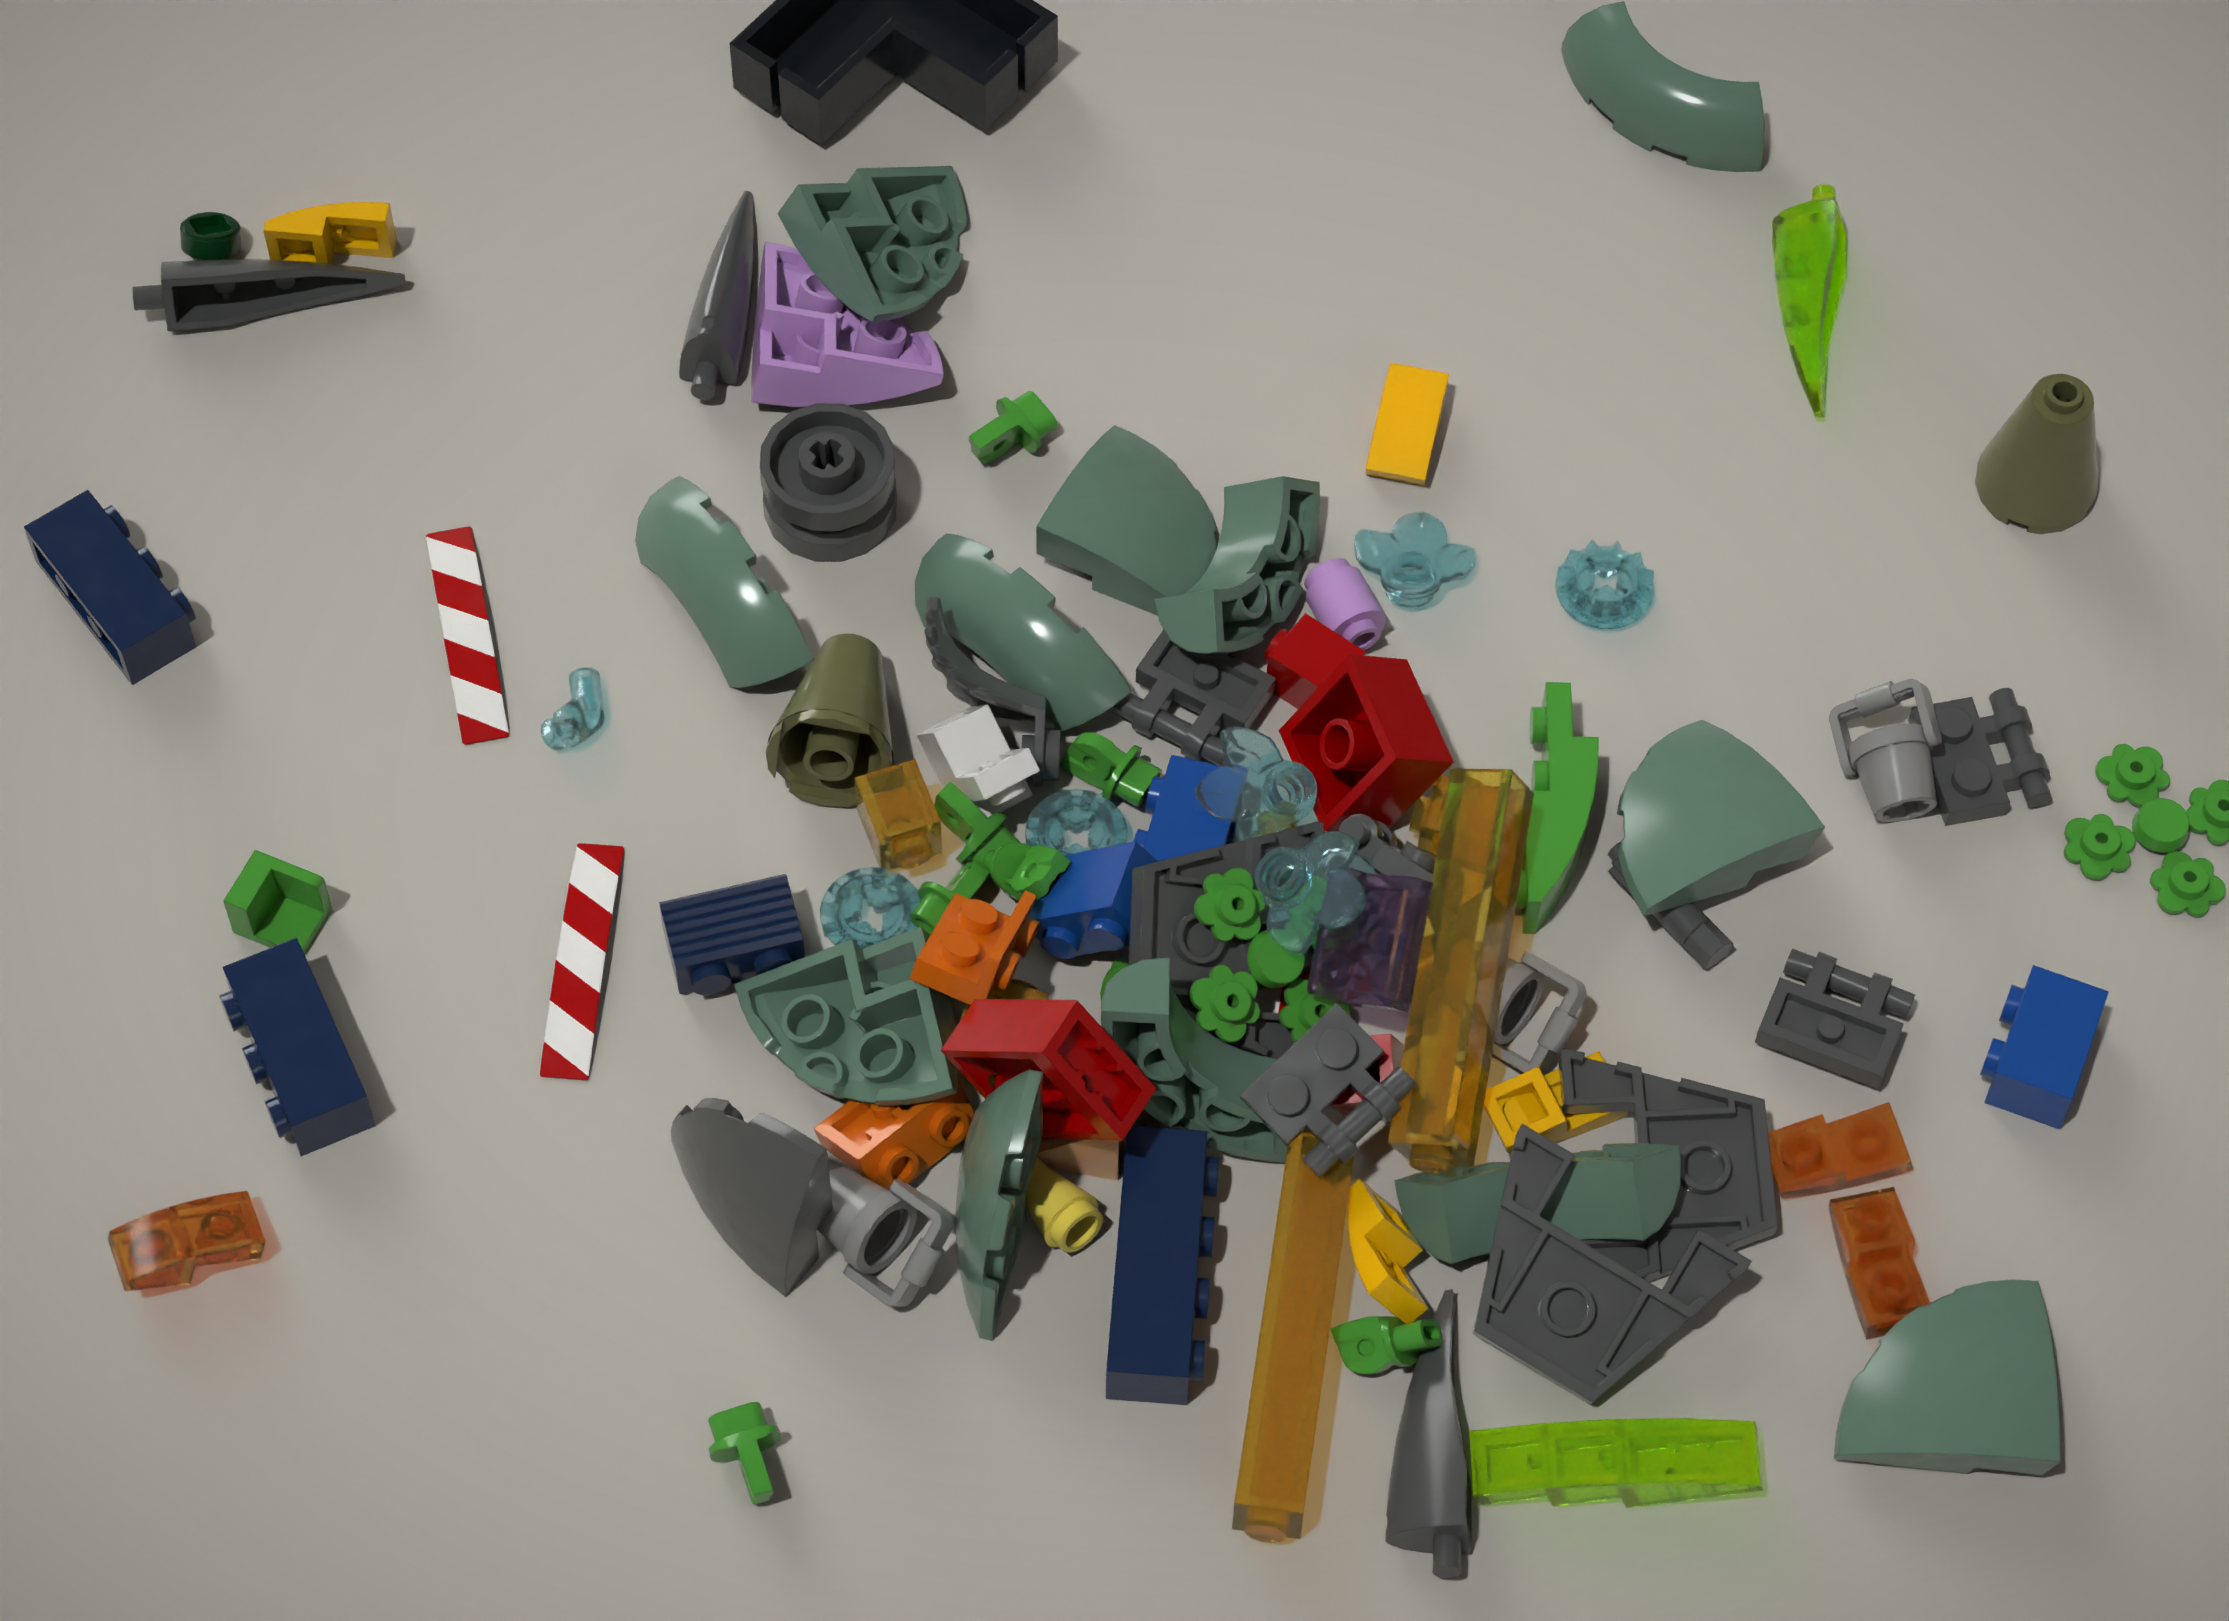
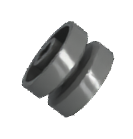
(828, 482)

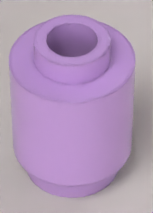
(1344, 602)

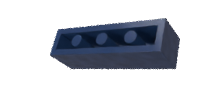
(1158, 1265)

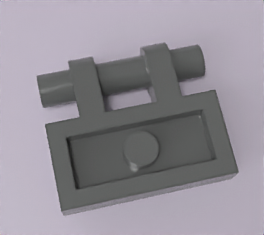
(1213, 685)
(1964, 767)
(1380, 849)
(1829, 1030)
(1313, 1076)

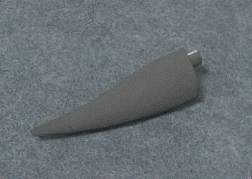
(242, 290)
(721, 310)
(1429, 1472)

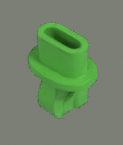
(1019, 422)
(1109, 768)
(971, 825)
(1024, 867)
(937, 898)
(1378, 1342)
(742, 1435)

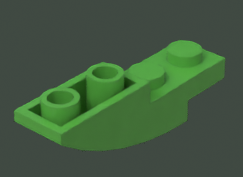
(1560, 806)

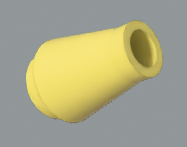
(1061, 1210)

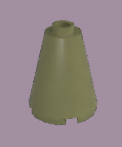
(2043, 458)
(834, 724)

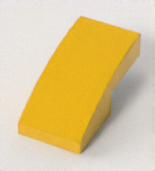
(328, 229)
(1407, 424)
(1538, 1104)
(1381, 1250)

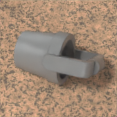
(1892, 759)
(1518, 1001)
(873, 1228)

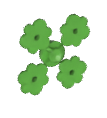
(2157, 825)
(1265, 958)

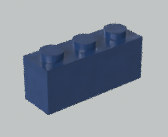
(112, 585)
(295, 1048)

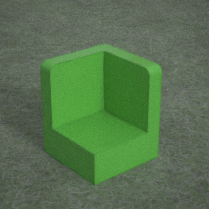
(277, 902)

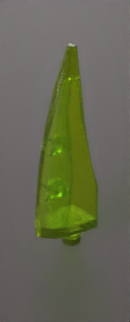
(1809, 281)

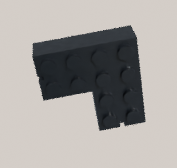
(836, 54)

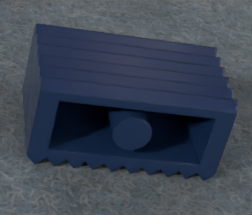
(731, 934)

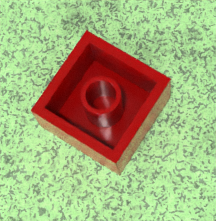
(1367, 741)

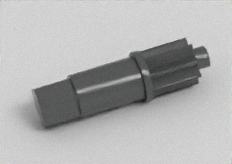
(1685, 924)

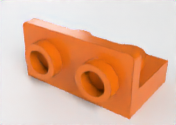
(975, 948)
(896, 1139)

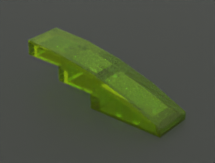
(1616, 1459)

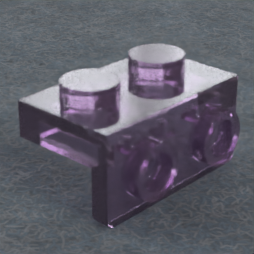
(1378, 953)

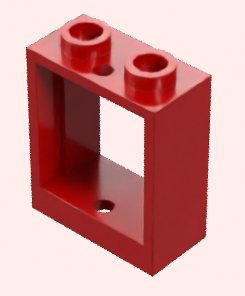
(1087, 1077)

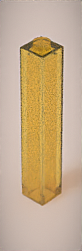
(1462, 967)
(1292, 1348)

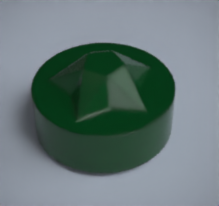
(210, 236)

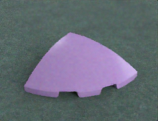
(822, 351)

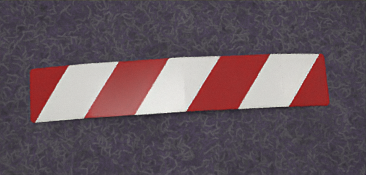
(467, 635)
(580, 962)

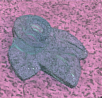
(1413, 558)
(1248, 786)
(1309, 889)

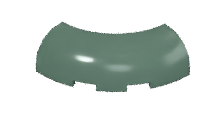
(1658, 101)
(1253, 571)
(712, 578)
(1017, 632)
(1193, 1071)
(1602, 1195)

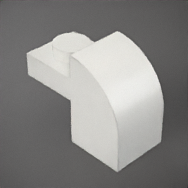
(978, 760)

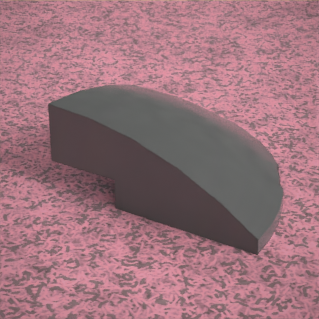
(757, 1186)

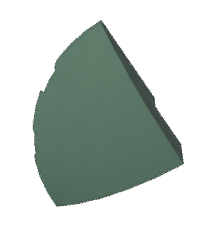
(880, 237)
(1129, 522)
(1707, 818)
(856, 1022)
(992, 1193)
(1960, 1387)

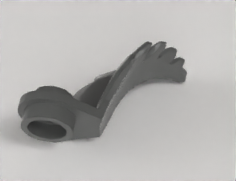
(982, 688)

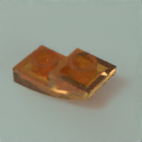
(1839, 1154)
(172, 1241)
(1877, 1258)

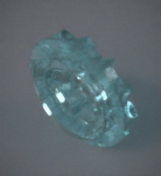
(1604, 606)
(1076, 812)
(883, 891)

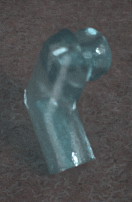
(580, 716)

